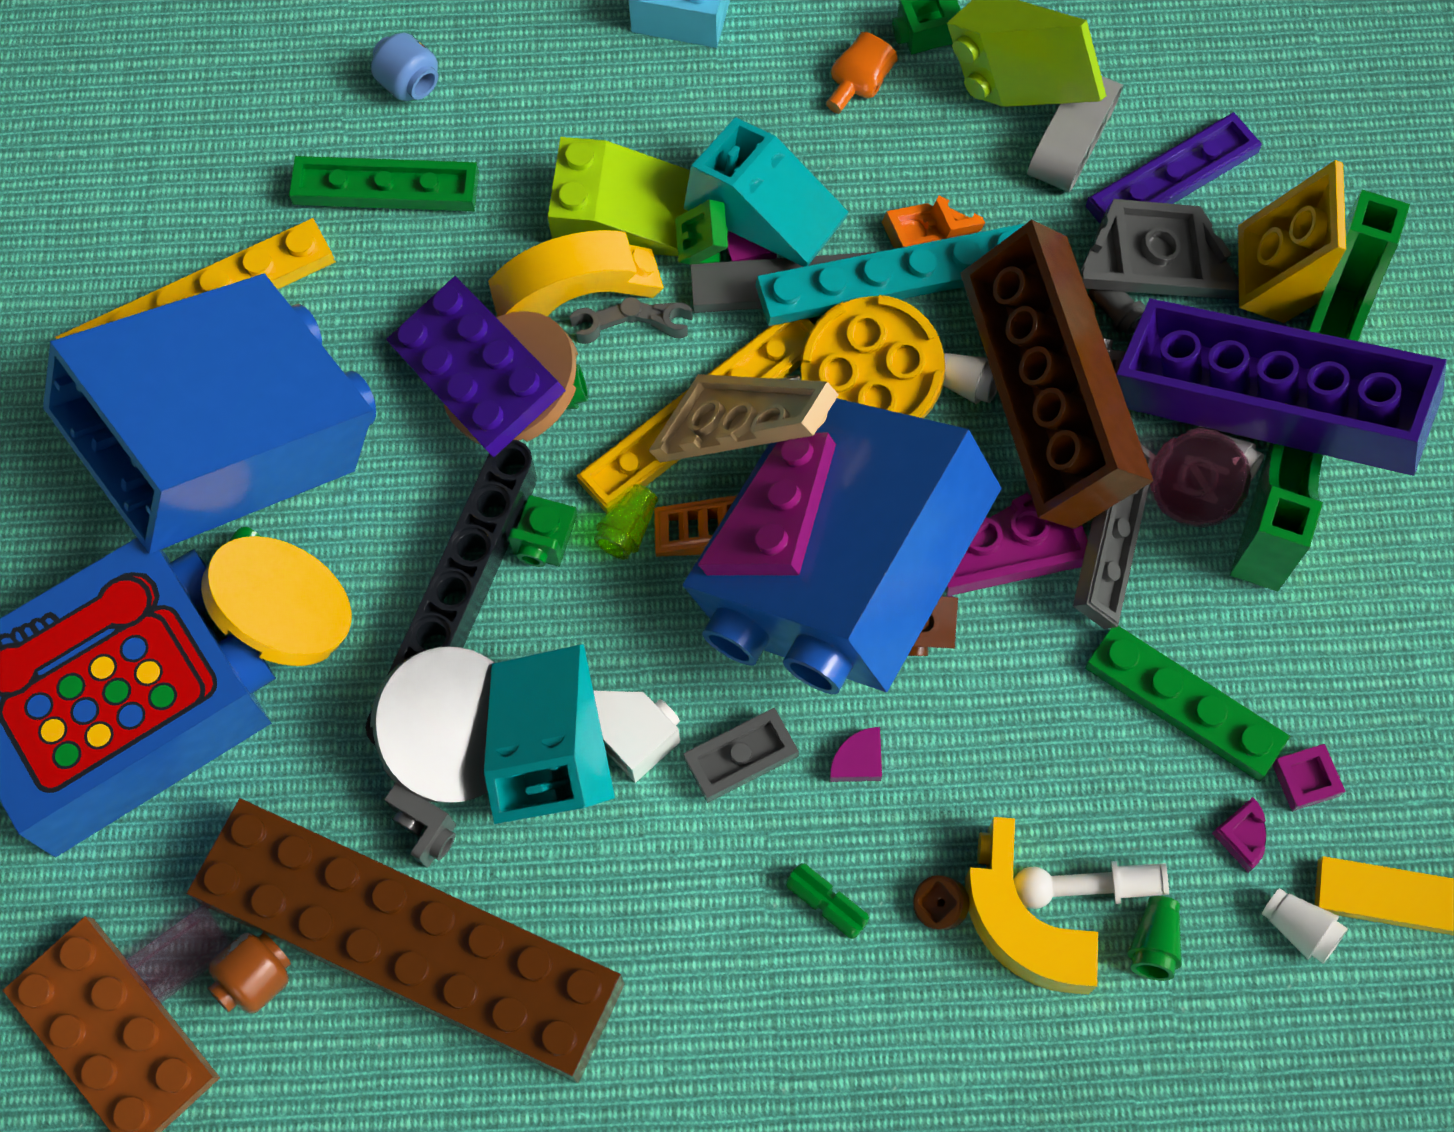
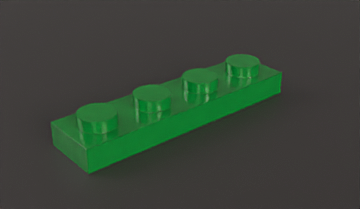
(384, 183)
(1187, 702)

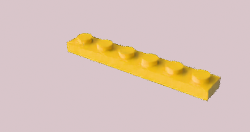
(281, 257)

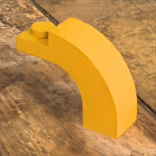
(574, 267)
(1022, 943)

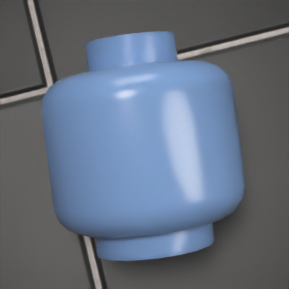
(404, 67)

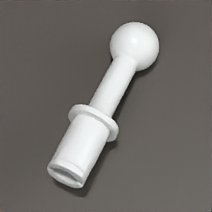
(1038, 887)

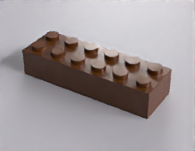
(1054, 377)

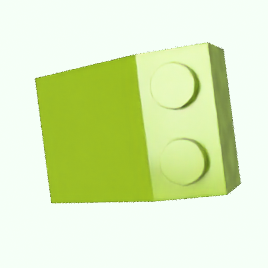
(1025, 54)
(617, 190)

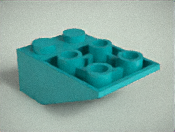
(765, 193)
(544, 737)

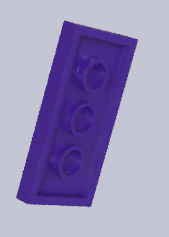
(475, 366)

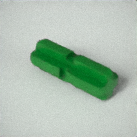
(836, 907)

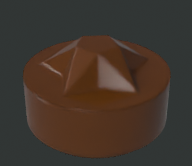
(941, 902)

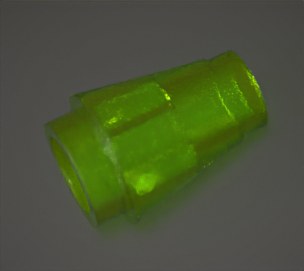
(625, 524)

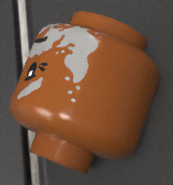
(248, 973)

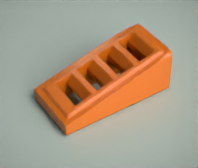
(697, 510)

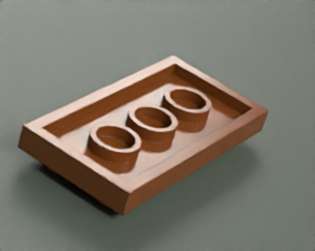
(110, 1032)

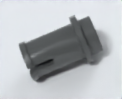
(1120, 308)

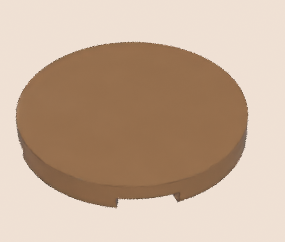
(554, 351)

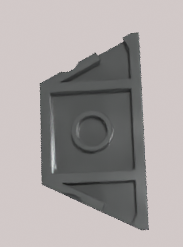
(1159, 252)

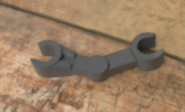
(631, 311)

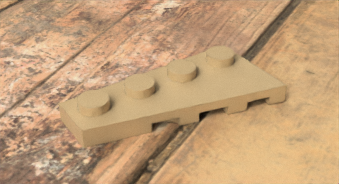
(742, 413)

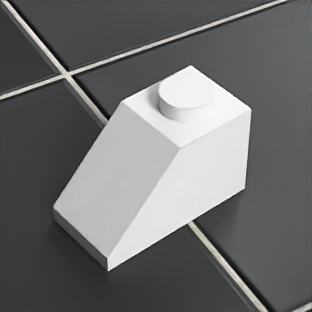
(636, 730)

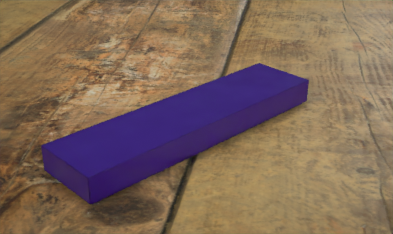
(1182, 167)

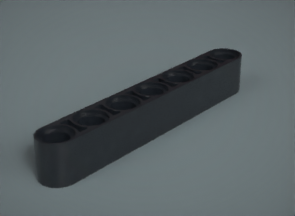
(474, 576)

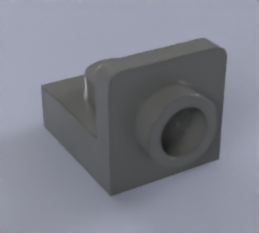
(417, 814)

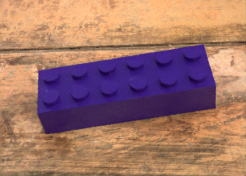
(1283, 385)

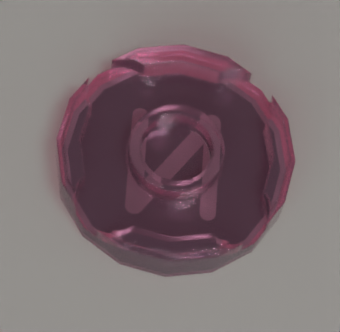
(1200, 478)

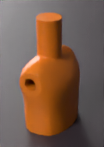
(861, 70)

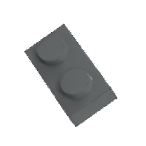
(741, 755)

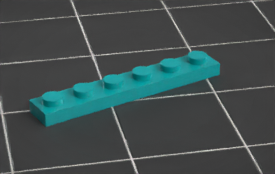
(892, 273)

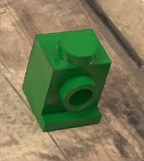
(924, 23)

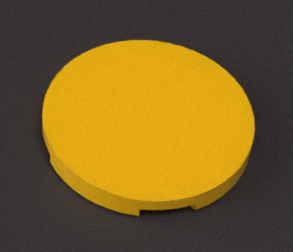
(877, 355)
(276, 600)

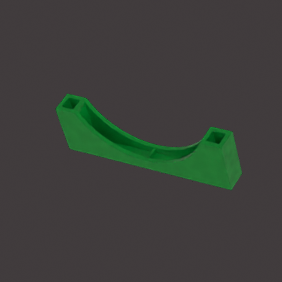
(1287, 494)

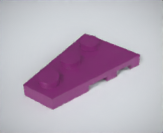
(776, 513)
(1017, 548)

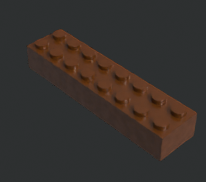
(408, 939)

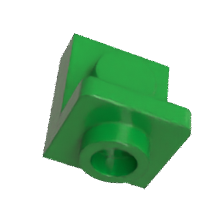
(702, 233)
(543, 532)

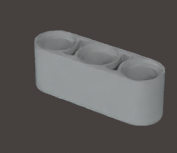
(1072, 138)

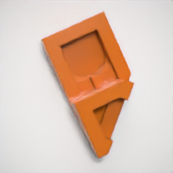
(928, 223)

